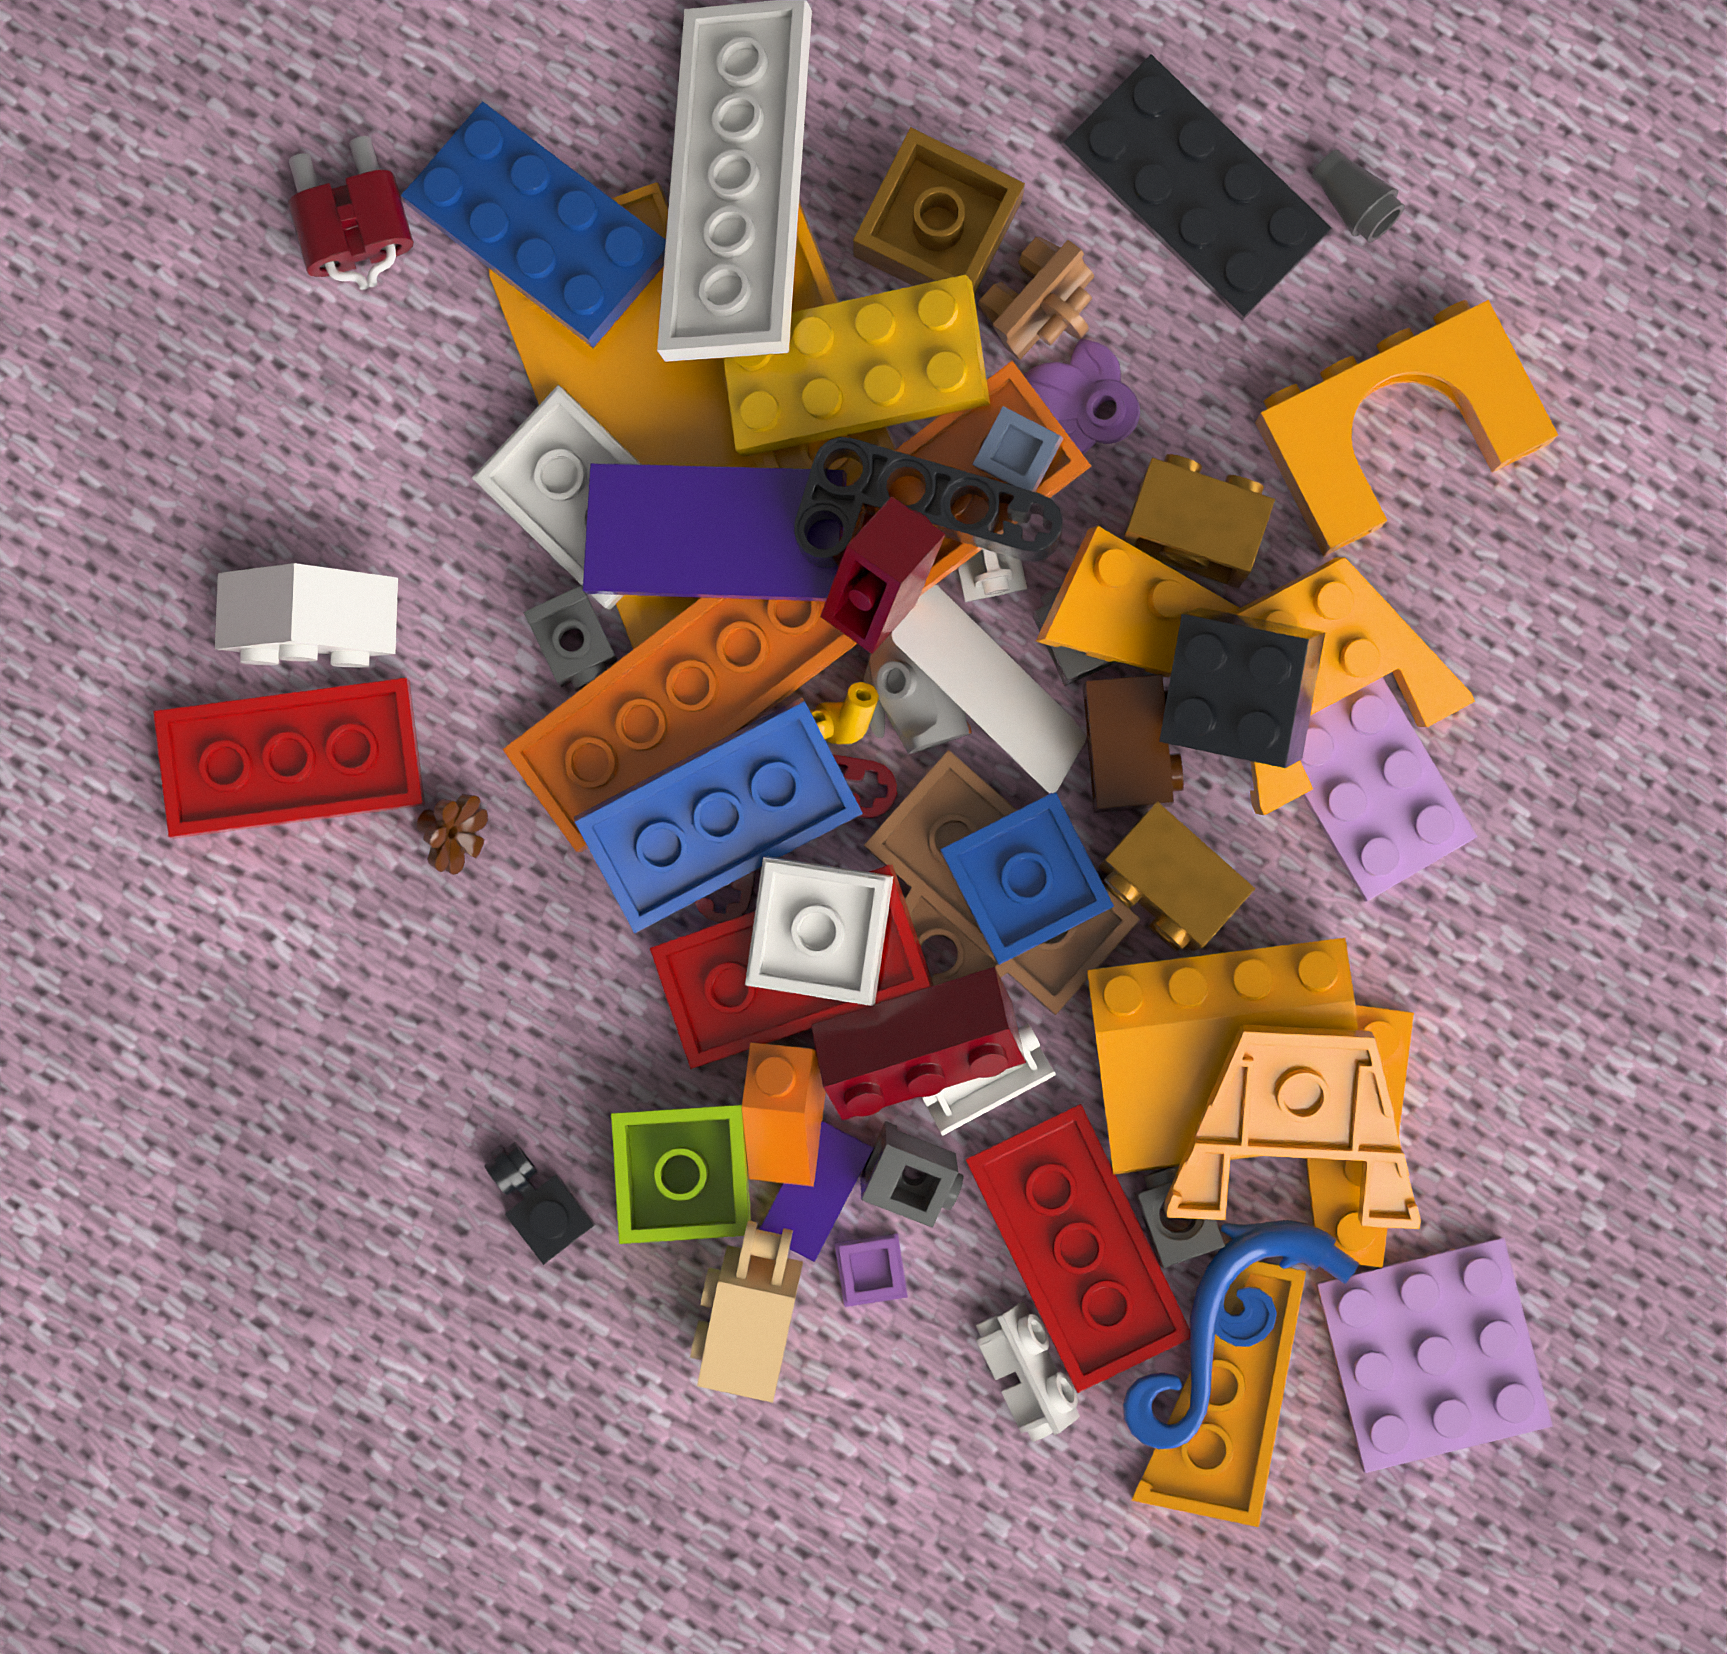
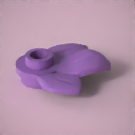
(1080, 388)

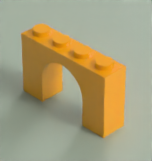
(1460, 357)

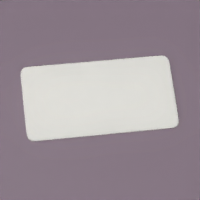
(990, 687)

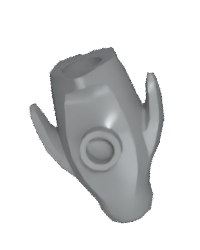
(912, 702)

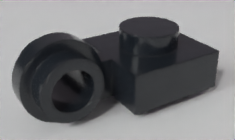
(548, 1215)

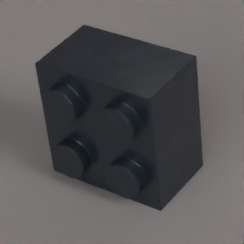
(1242, 687)

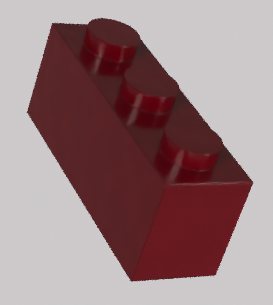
(918, 1044)

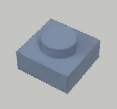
(1017, 450)

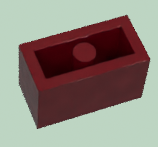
(882, 574)

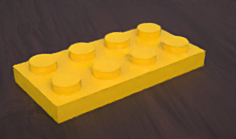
(861, 368)

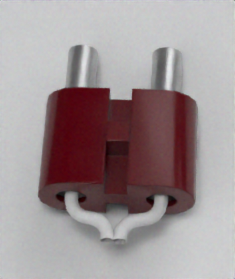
(351, 220)

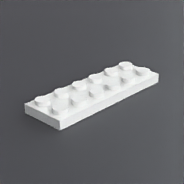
(735, 181)

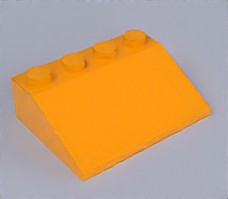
(1173, 1023)

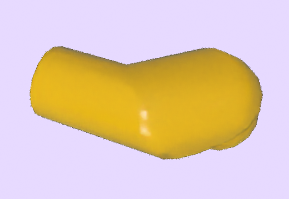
(847, 720)

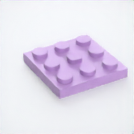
(1434, 1355)

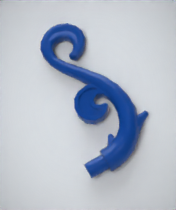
(1250, 1243)

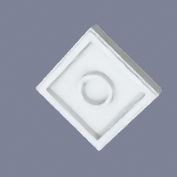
(819, 930)

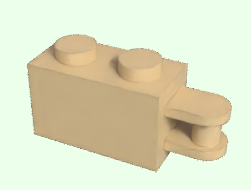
(749, 1316)

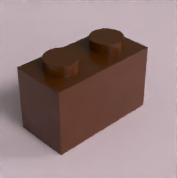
(1124, 747)

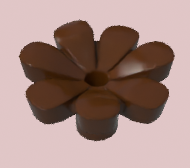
(452, 832)

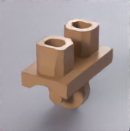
(1047, 303)

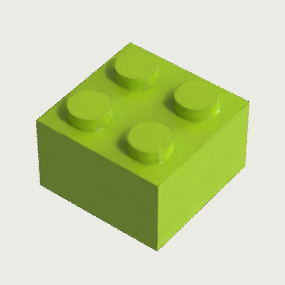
(680, 1174)

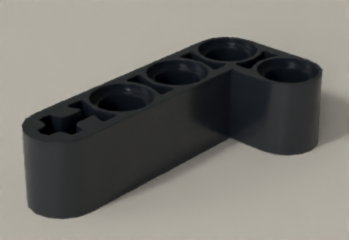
(943, 487)

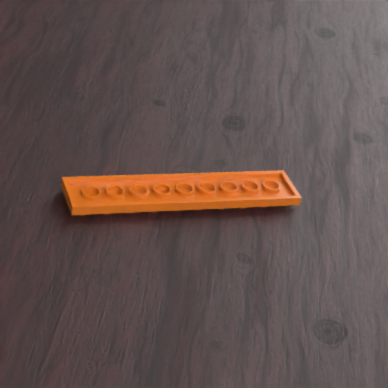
(741, 657)

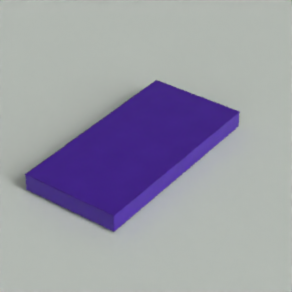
(703, 533)

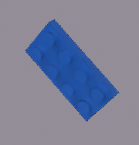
(537, 224)
(717, 815)

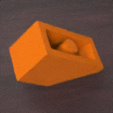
(782, 1113)

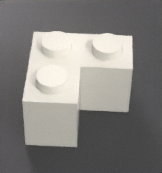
(306, 611)

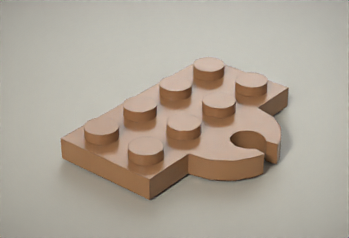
(943, 810)

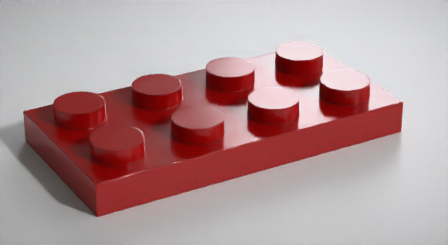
(289, 758)
(722, 1015)
(1079, 1248)

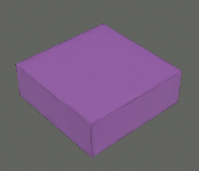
(871, 1270)

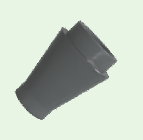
(1360, 198)

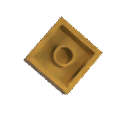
(937, 214)
(1199, 520)
(1174, 880)

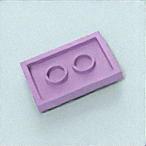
(1378, 791)

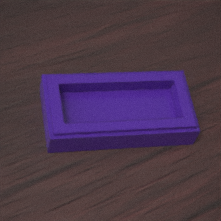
(815, 1209)

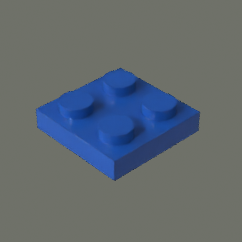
(1026, 878)

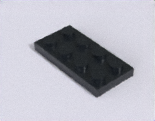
(1196, 187)

